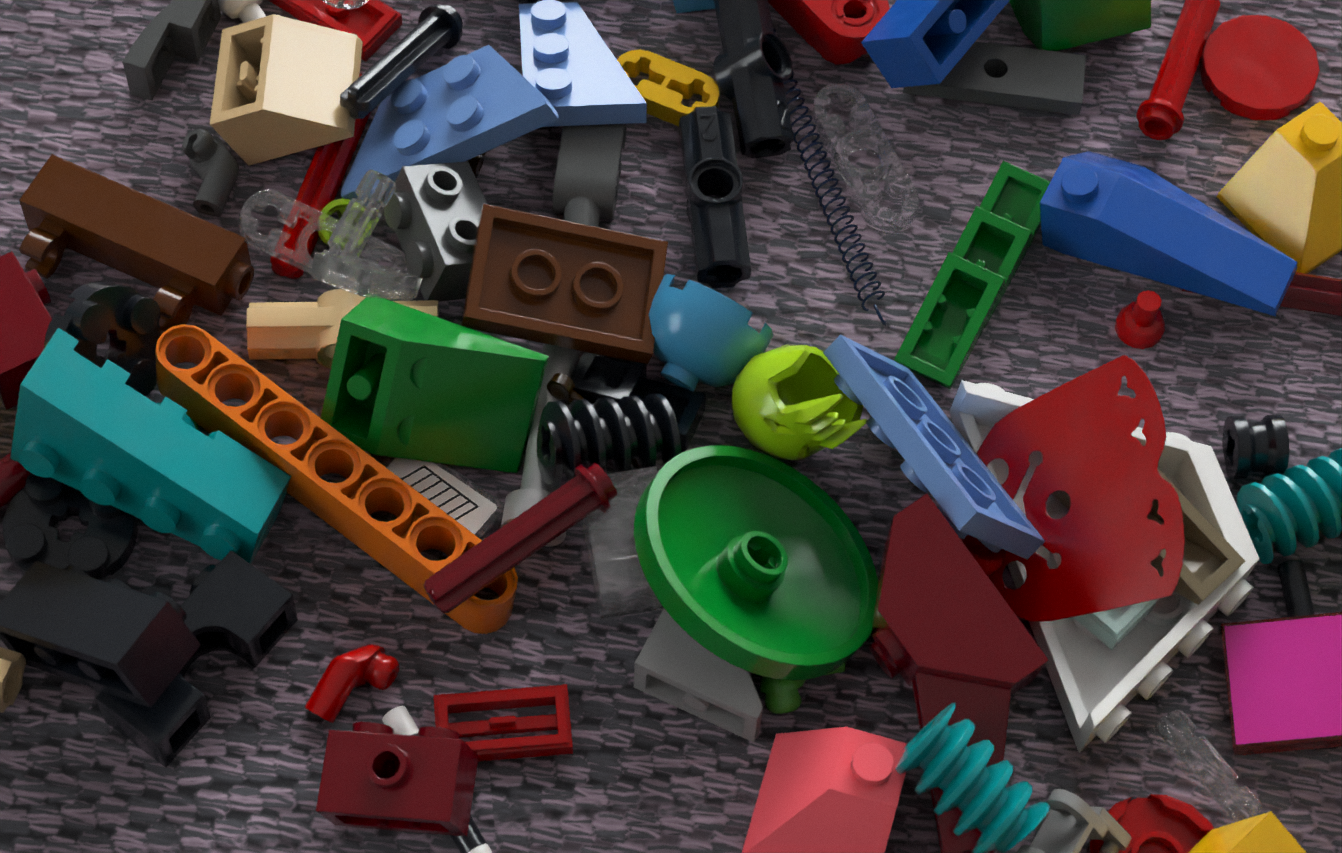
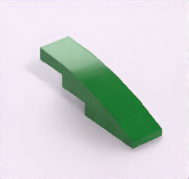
(974, 277)

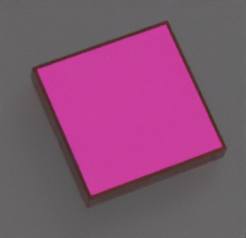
(1284, 683)

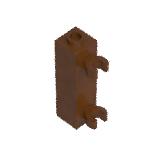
(135, 235)

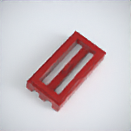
(506, 699)

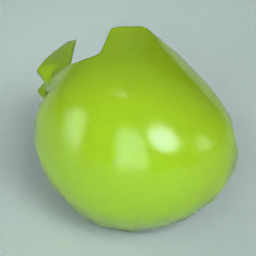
(792, 404)

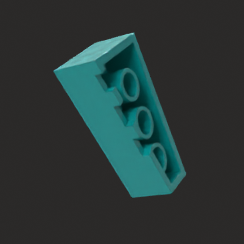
(142, 454)

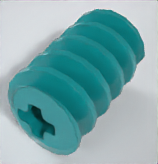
(1294, 506)
(970, 785)

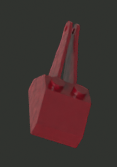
(949, 638)

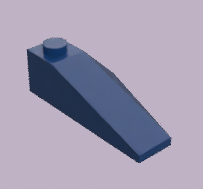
(1155, 230)

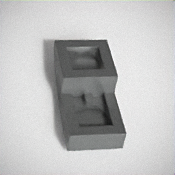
(177, 30)

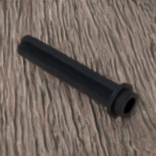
(436, 28)

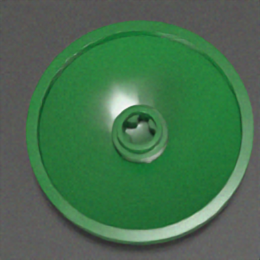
(756, 562)

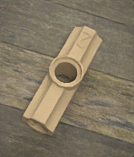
(306, 328)

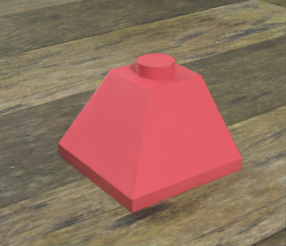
(827, 793)

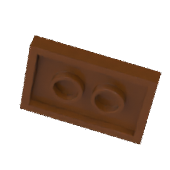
(564, 283)

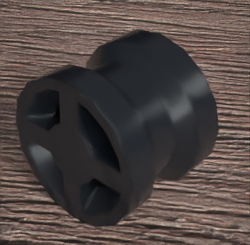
(1255, 446)

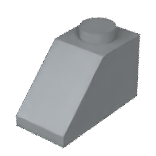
(697, 680)

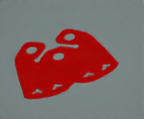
(1111, 488)

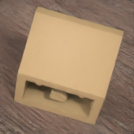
(283, 87)

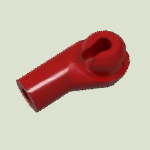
(349, 672)

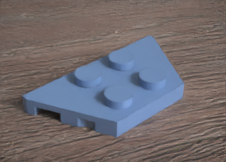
(450, 117)

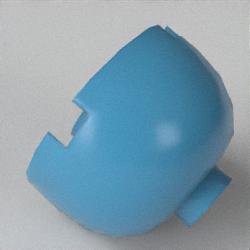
(702, 335)

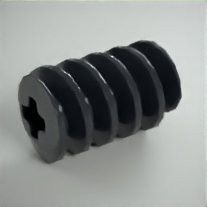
(606, 433)

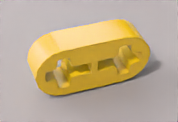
(668, 84)

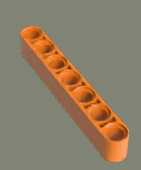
(322, 451)

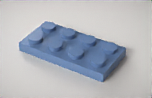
(933, 449)

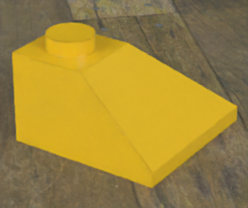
(1294, 189)

